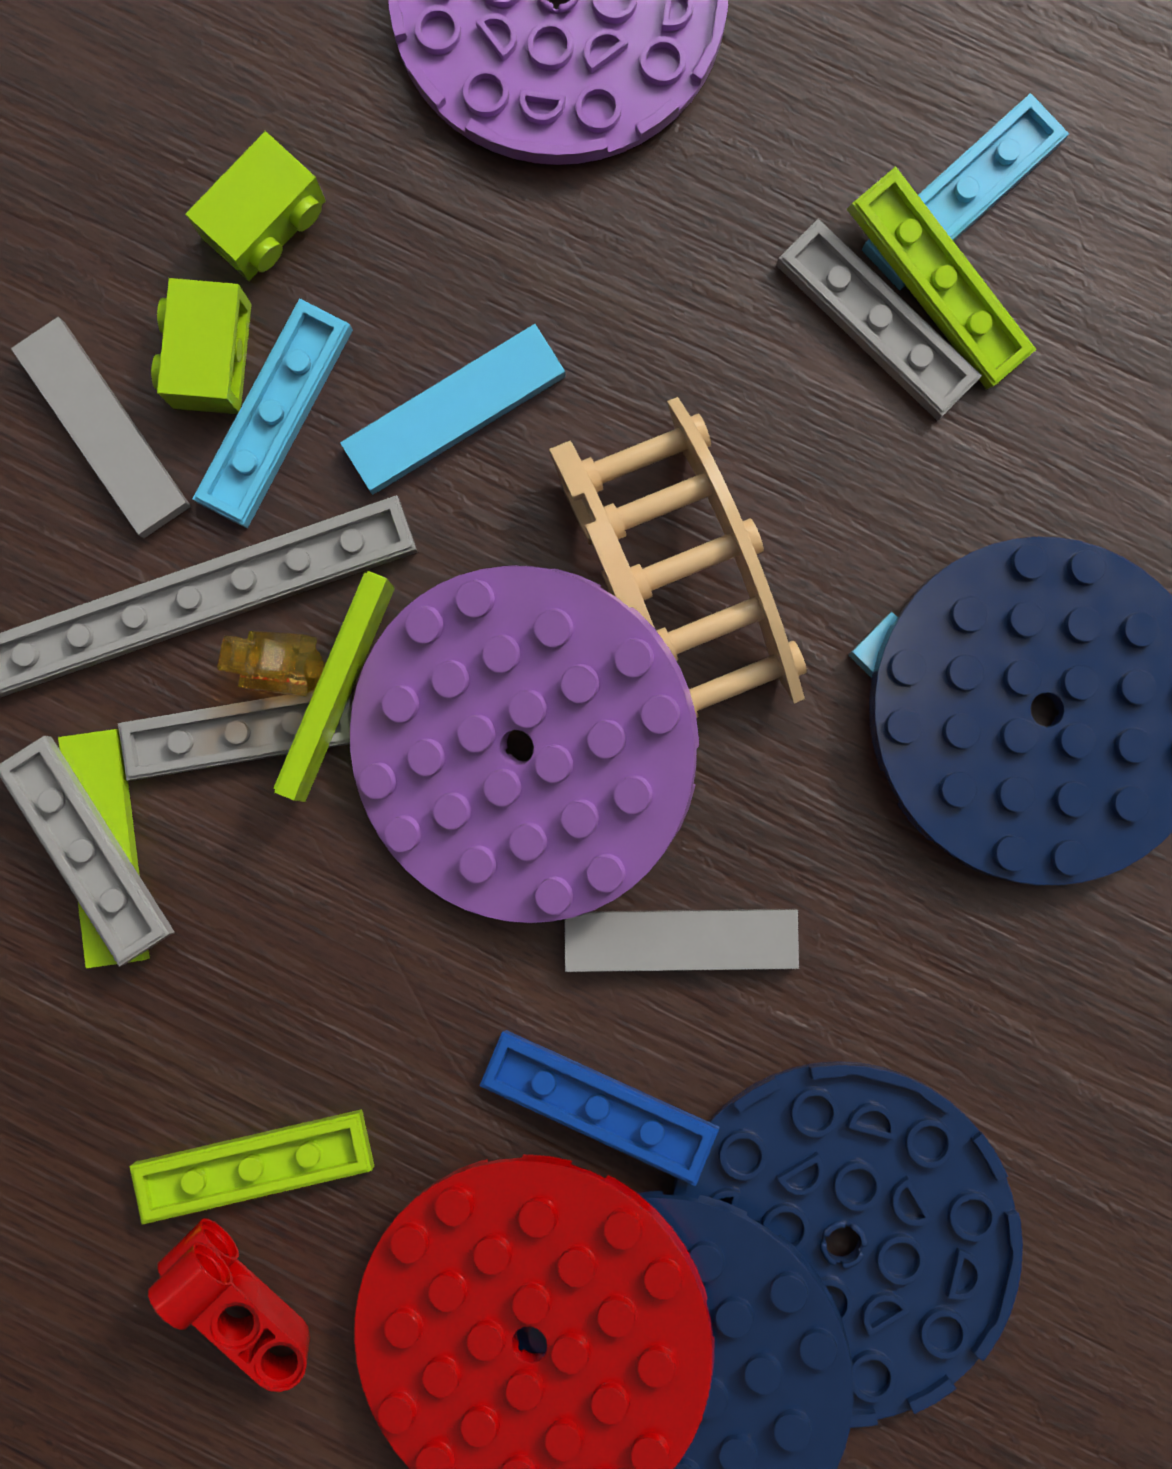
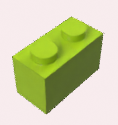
(257, 207)
(202, 346)

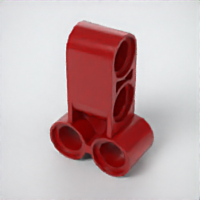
(203, 1280)

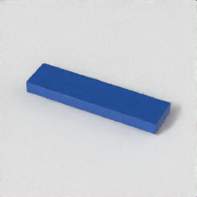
(600, 1107)

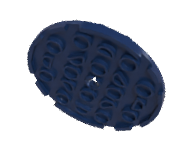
(959, 723)
(919, 1189)
(778, 1349)

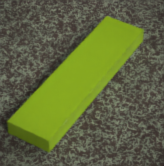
(941, 278)
(334, 687)
(101, 771)
(252, 1166)

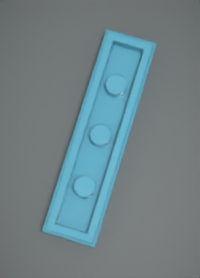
(986, 172)
(453, 409)
(273, 413)

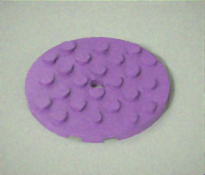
(559, 79)
(605, 728)

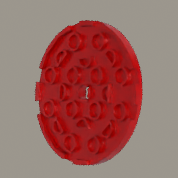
(547, 1252)

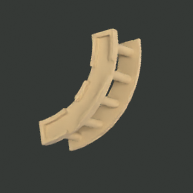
(633, 584)

